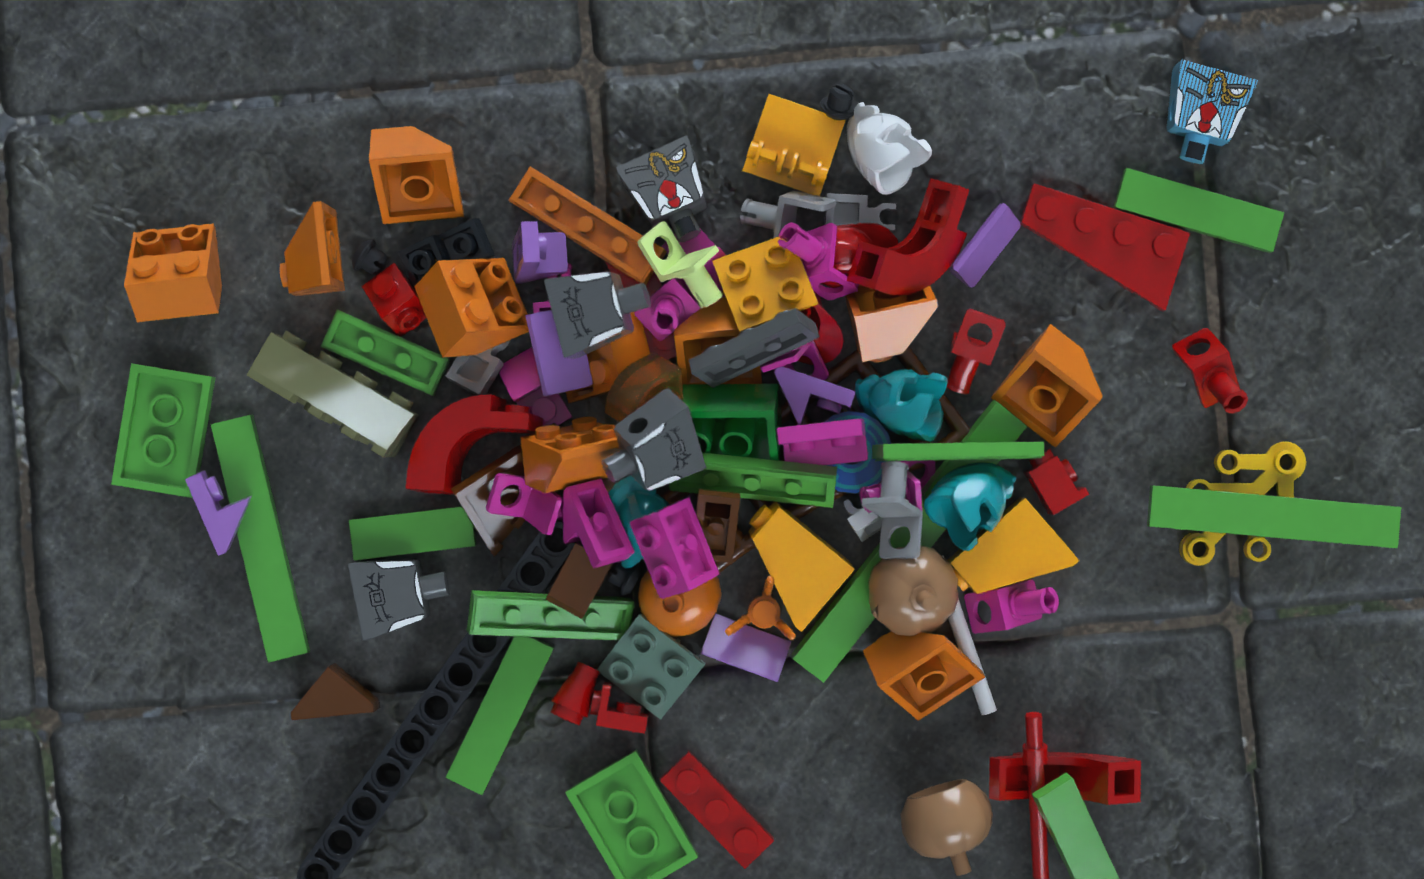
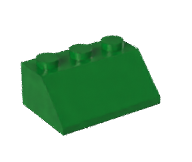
(736, 418)

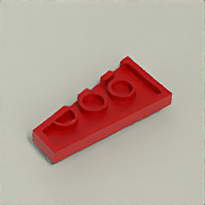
(1118, 244)

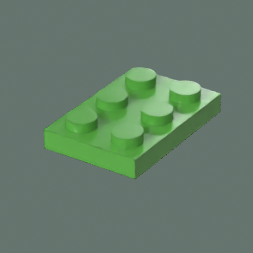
(162, 429)
(631, 821)

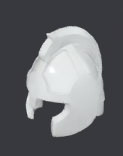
(884, 148)

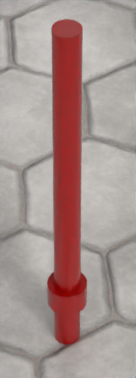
(1035, 757)

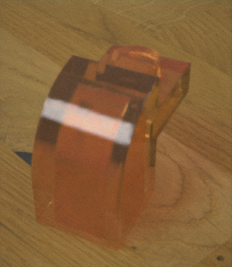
(641, 383)

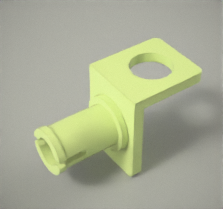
(681, 265)

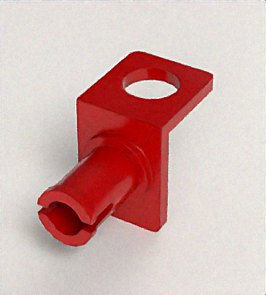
(972, 351)
(1212, 372)

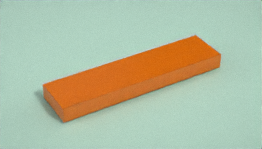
(584, 224)

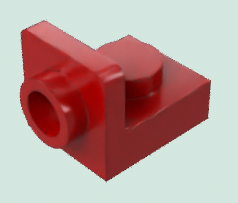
(623, 717)

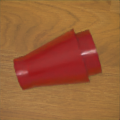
(575, 695)

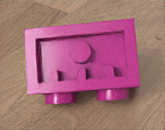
(825, 442)
(674, 548)

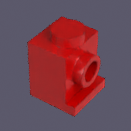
(1054, 482)

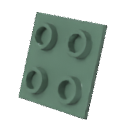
(651, 666)

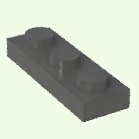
(754, 347)

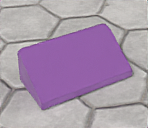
(985, 245)
(555, 371)
(746, 649)

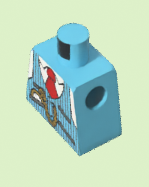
(1205, 107)

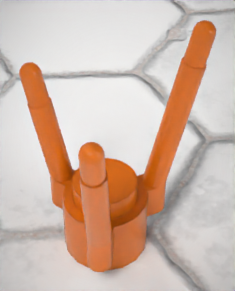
(763, 613)

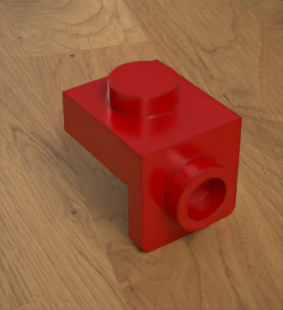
(395, 300)

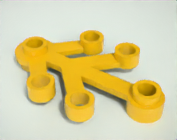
(1272, 475)

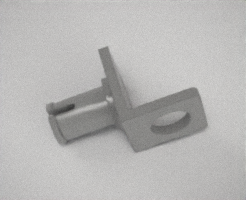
(778, 216)
(896, 512)

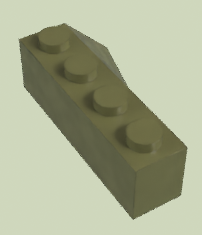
(334, 394)

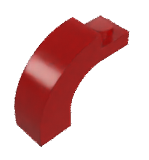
(923, 253)
(449, 435)
(1097, 776)

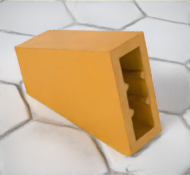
(1013, 552)
(799, 560)

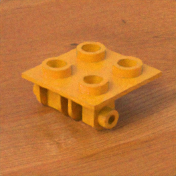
(793, 145)
(763, 283)

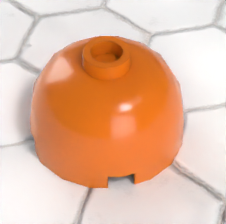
(679, 613)

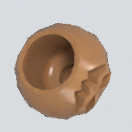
(913, 592)
(947, 821)

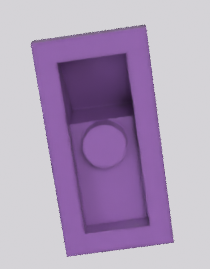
(537, 253)
(799, 389)
(219, 522)

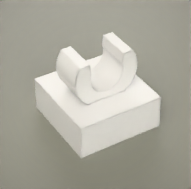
(862, 523)

